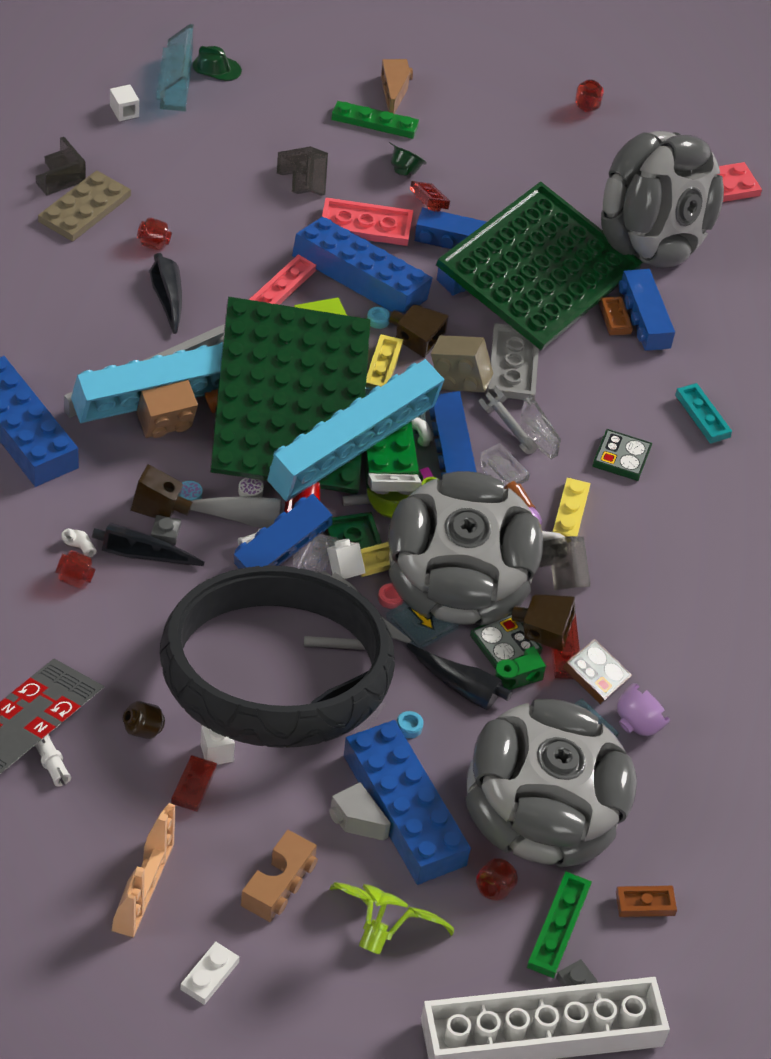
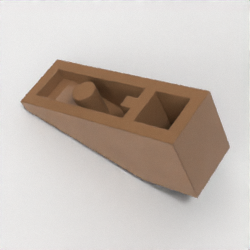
(395, 81)

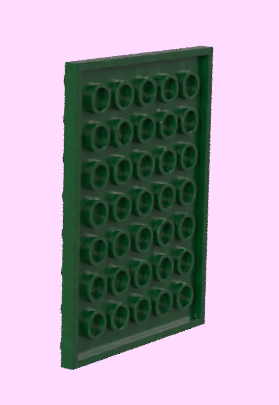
(538, 265)
(280, 379)

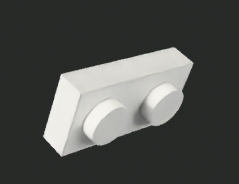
(393, 482)
(209, 973)

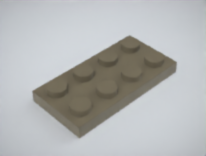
(84, 205)

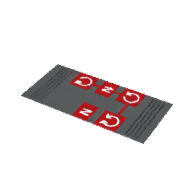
(40, 707)

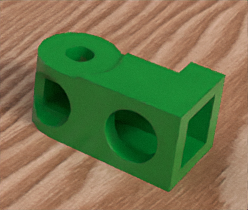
(521, 670)

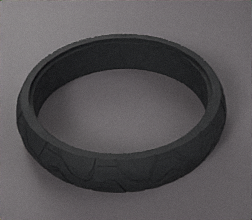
(277, 724)

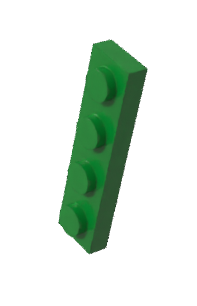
(375, 119)
(559, 925)

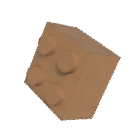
(167, 409)

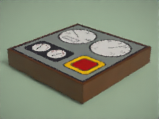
(597, 671)

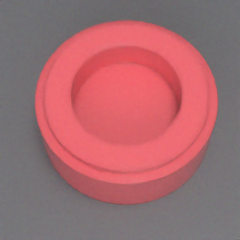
(389, 597)

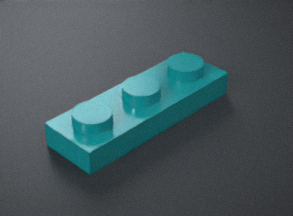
(703, 413)

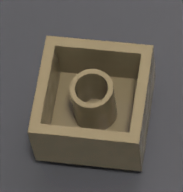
(462, 363)

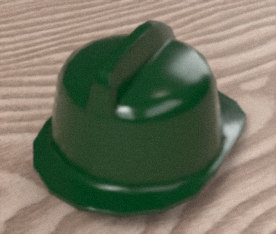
(214, 63)
(405, 161)

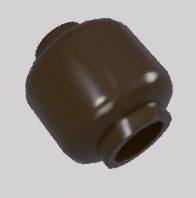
(143, 720)

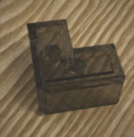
(65, 167)
(307, 167)
(567, 561)

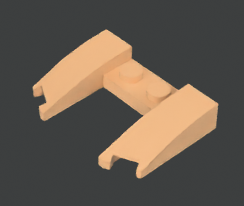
(145, 878)

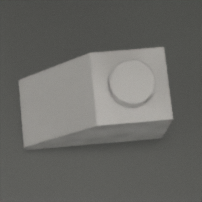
(359, 813)

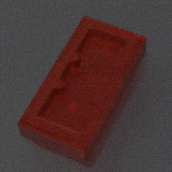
(194, 783)

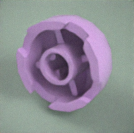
(640, 712)

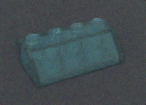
(176, 70)

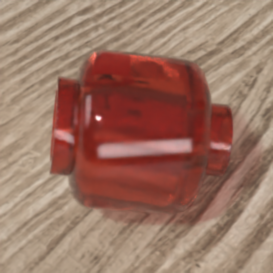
(589, 95)
(154, 233)
(75, 569)
(496, 879)

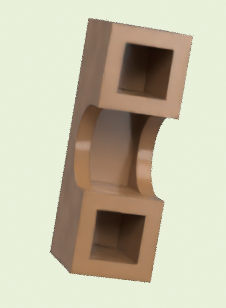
(269, 894)

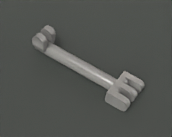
(527, 444)

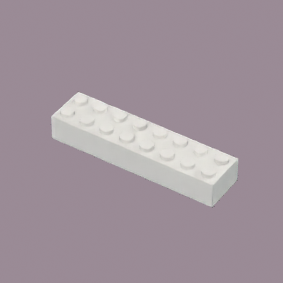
(547, 1022)

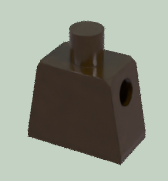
(419, 328)
(159, 495)
(547, 619)

